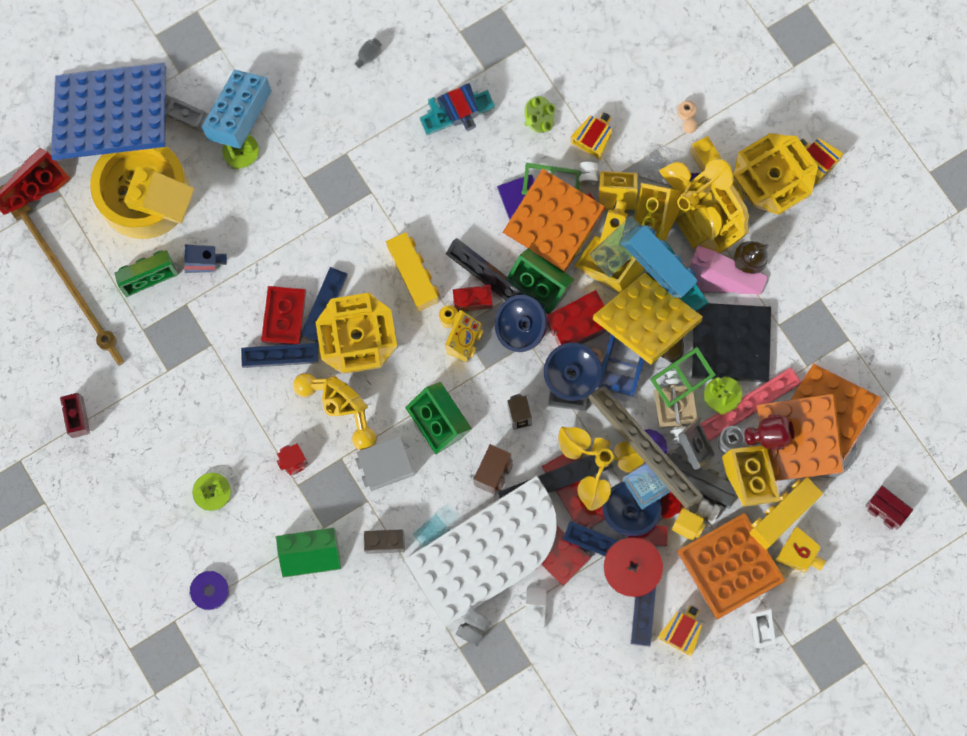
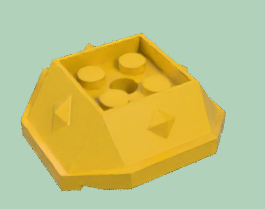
(784, 157)
(733, 213)
(352, 315)

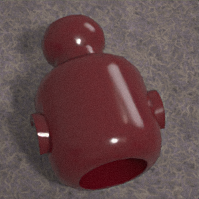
(772, 433)

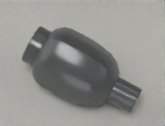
(368, 52)

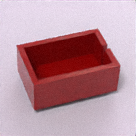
(576, 320)

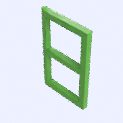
(549, 168)
(675, 365)

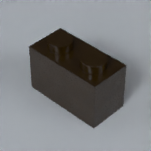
(519, 411)
(384, 541)

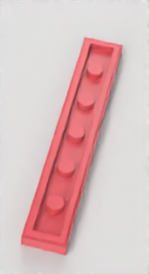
(764, 394)

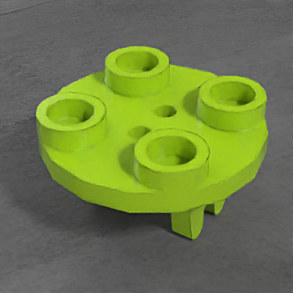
(539, 114)
(233, 155)
(729, 400)
(220, 488)

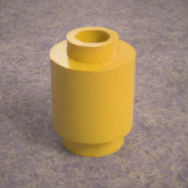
(447, 322)

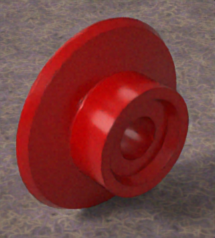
(670, 505)

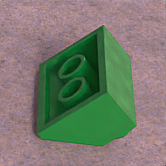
(145, 273)
(541, 279)
(438, 417)
(308, 552)

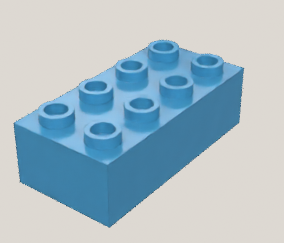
(237, 108)
(659, 261)

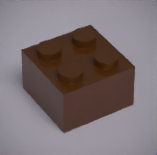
(493, 469)

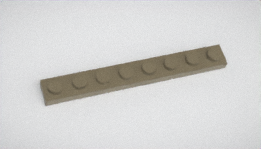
(645, 447)

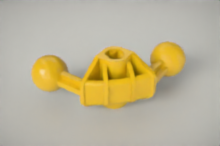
(338, 401)

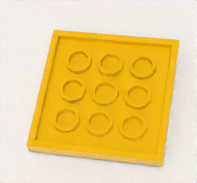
(647, 318)

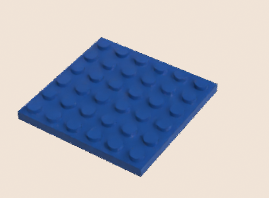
(109, 111)

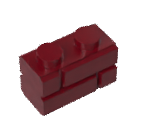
(75, 415)
(889, 508)

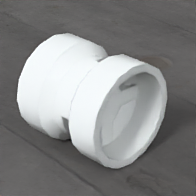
(588, 173)
(706, 510)

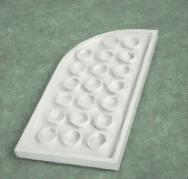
(486, 552)

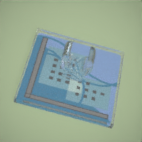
(645, 485)

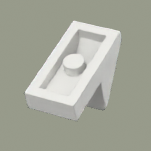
(535, 607)
(762, 627)

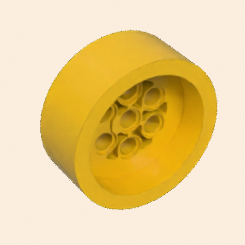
(112, 177)

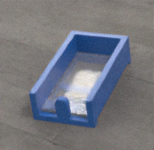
(620, 368)

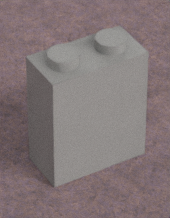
(384, 464)

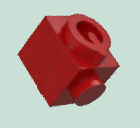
(291, 459)

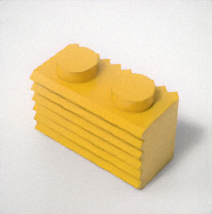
(688, 525)

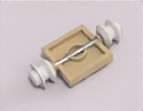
(678, 414)

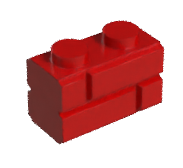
(473, 298)

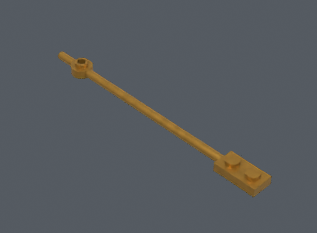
(106, 346)

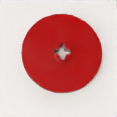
(629, 582)

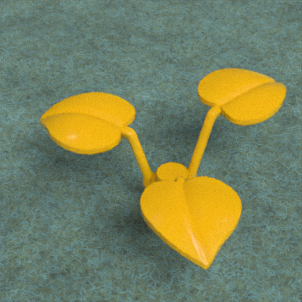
(678, 176)
(592, 491)

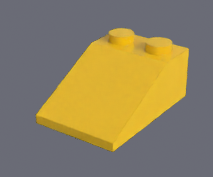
(158, 195)
(657, 208)
(619, 280)
(751, 475)

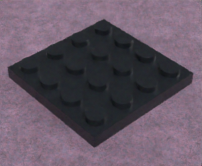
(733, 342)

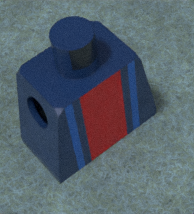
(460, 106)
(202, 259)

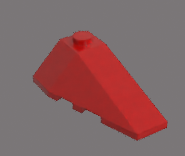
(33, 179)

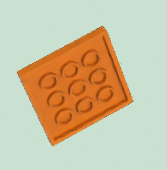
(554, 220)
(853, 403)
(816, 439)
(730, 566)

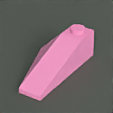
(720, 275)

